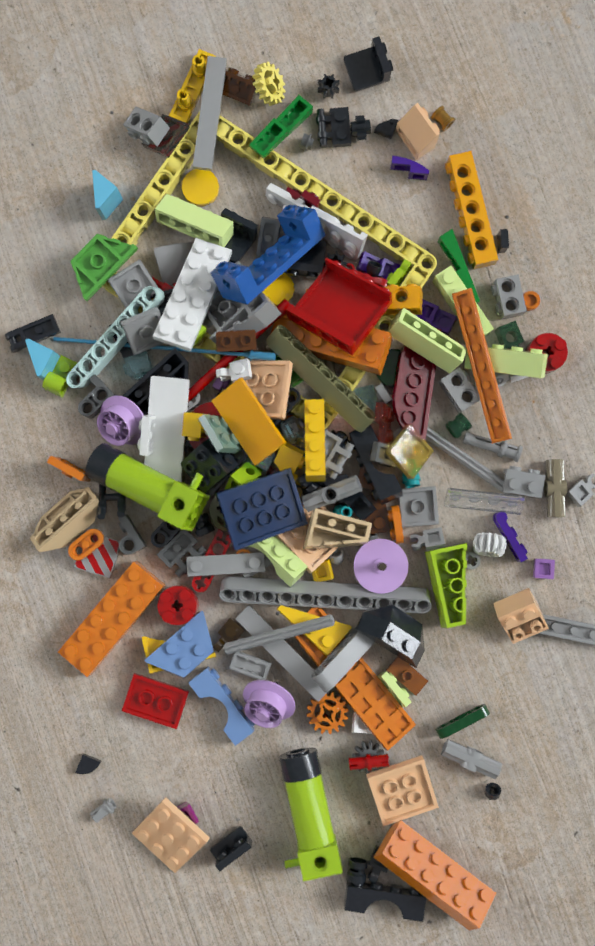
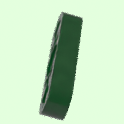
(462, 721)

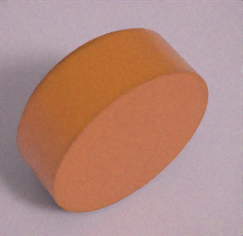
(531, 300)

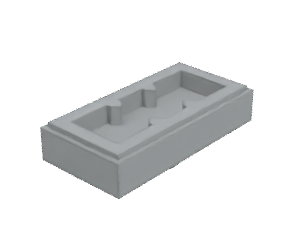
(250, 665)

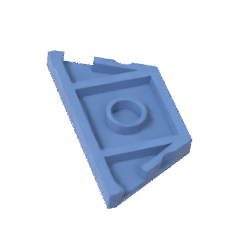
(184, 649)

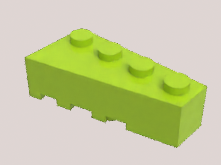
(448, 580)

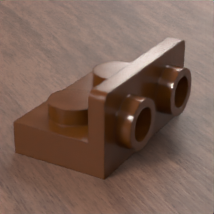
(238, 86)
(236, 340)

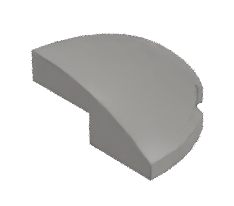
(171, 260)

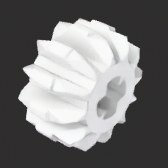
(489, 544)

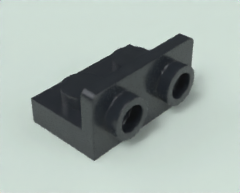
(231, 848)

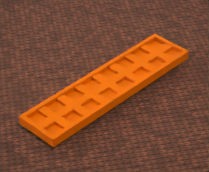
(366, 695)

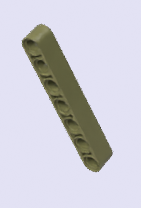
(320, 378)

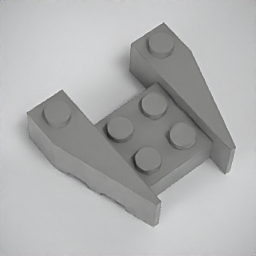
(234, 316)

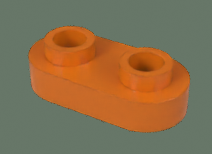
(397, 531)
(86, 543)

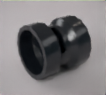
(307, 487)
(203, 525)
(357, 870)

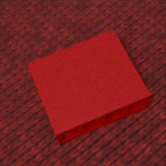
(341, 307)

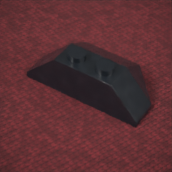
(172, 366)
(394, 632)

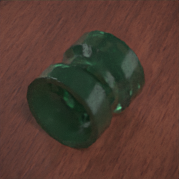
(458, 425)

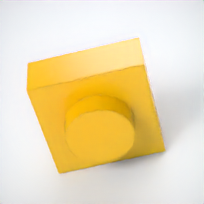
(323, 572)

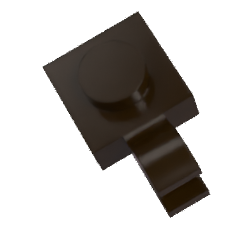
(230, 632)

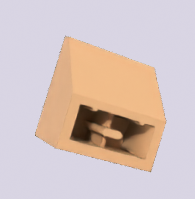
(418, 131)
(520, 616)

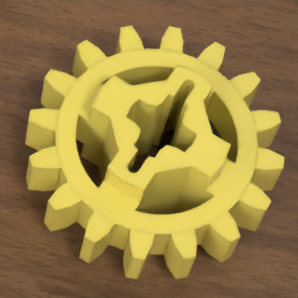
(269, 83)

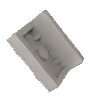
(523, 483)

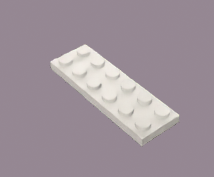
(191, 296)

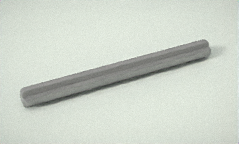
(465, 459)
(279, 634)

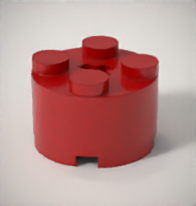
(555, 347)
(170, 613)

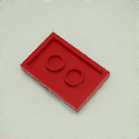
(155, 701)

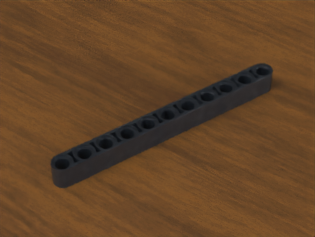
(165, 528)

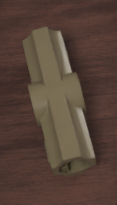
(555, 488)

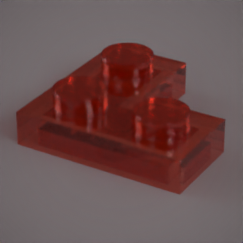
(384, 417)

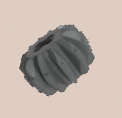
(366, 750)

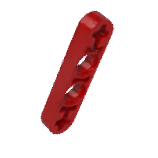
(207, 581)

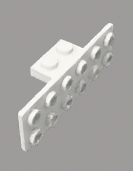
(162, 427)

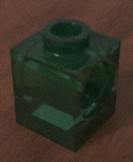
(510, 328)

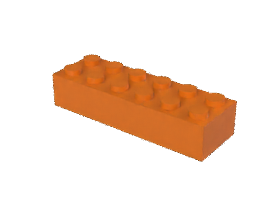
(368, 357)
(111, 618)
(435, 875)

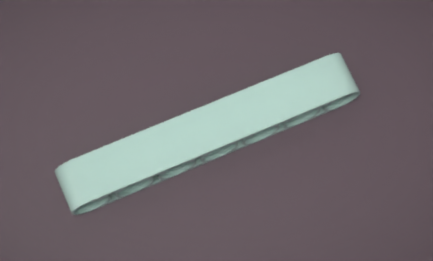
(106, 340)

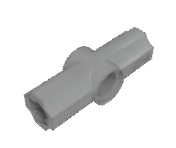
(342, 488)
(471, 759)

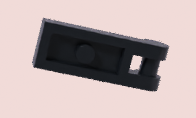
(36, 331)

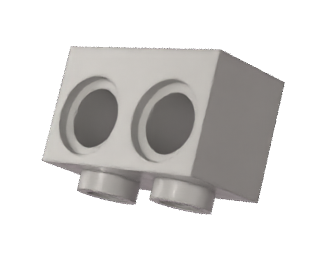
(146, 126)
(514, 297)
(455, 392)

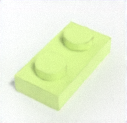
(398, 693)

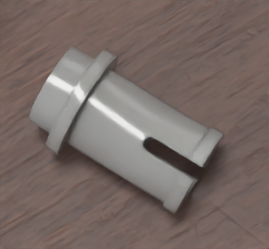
(104, 809)

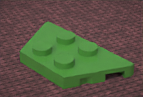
(99, 262)

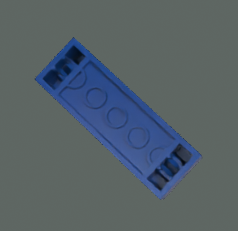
(245, 283)

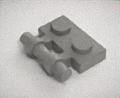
(331, 446)

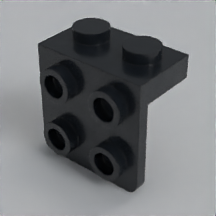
(369, 66)
(244, 234)
(310, 264)
(209, 463)

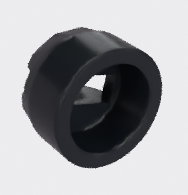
(373, 268)
(496, 793)

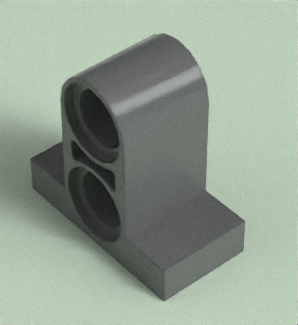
(92, 398)

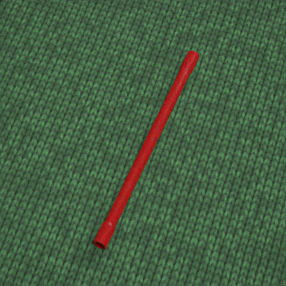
(224, 362)

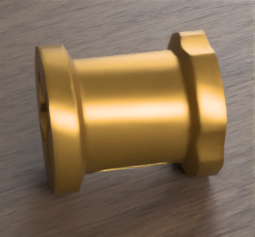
(443, 118)

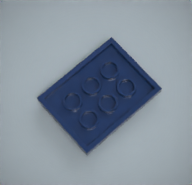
(261, 508)

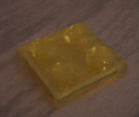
(409, 451)

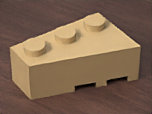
(335, 530)

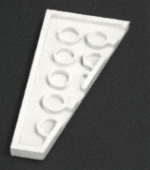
(336, 234)

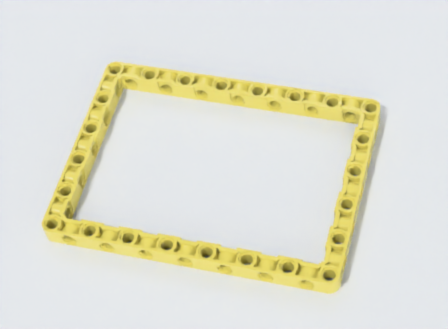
(288, 174)

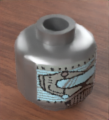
(292, 429)

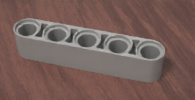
(341, 660)

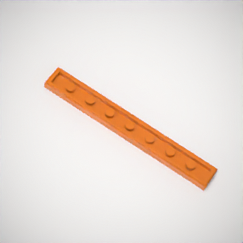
(481, 365)

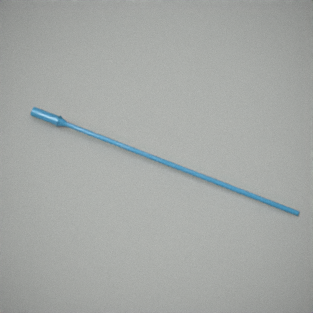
(251, 354)

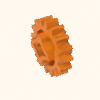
(319, 717)

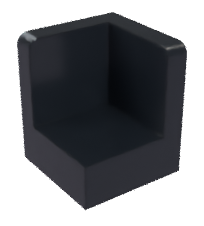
(360, 505)

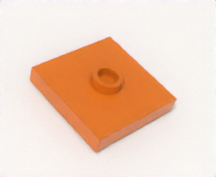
(68, 468)

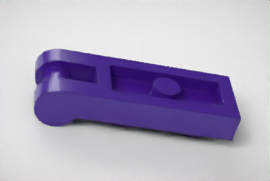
(518, 550)

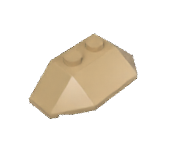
(66, 520)

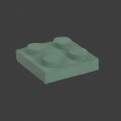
(220, 434)

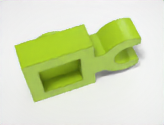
(398, 276)

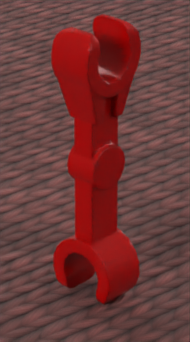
(378, 281)

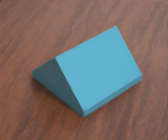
(106, 195)
(43, 358)

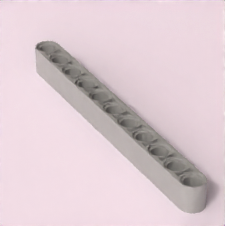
(322, 595)

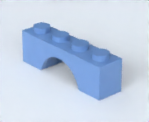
(208, 685)

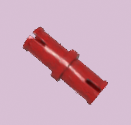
(368, 762)

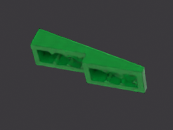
(281, 127)
(452, 250)

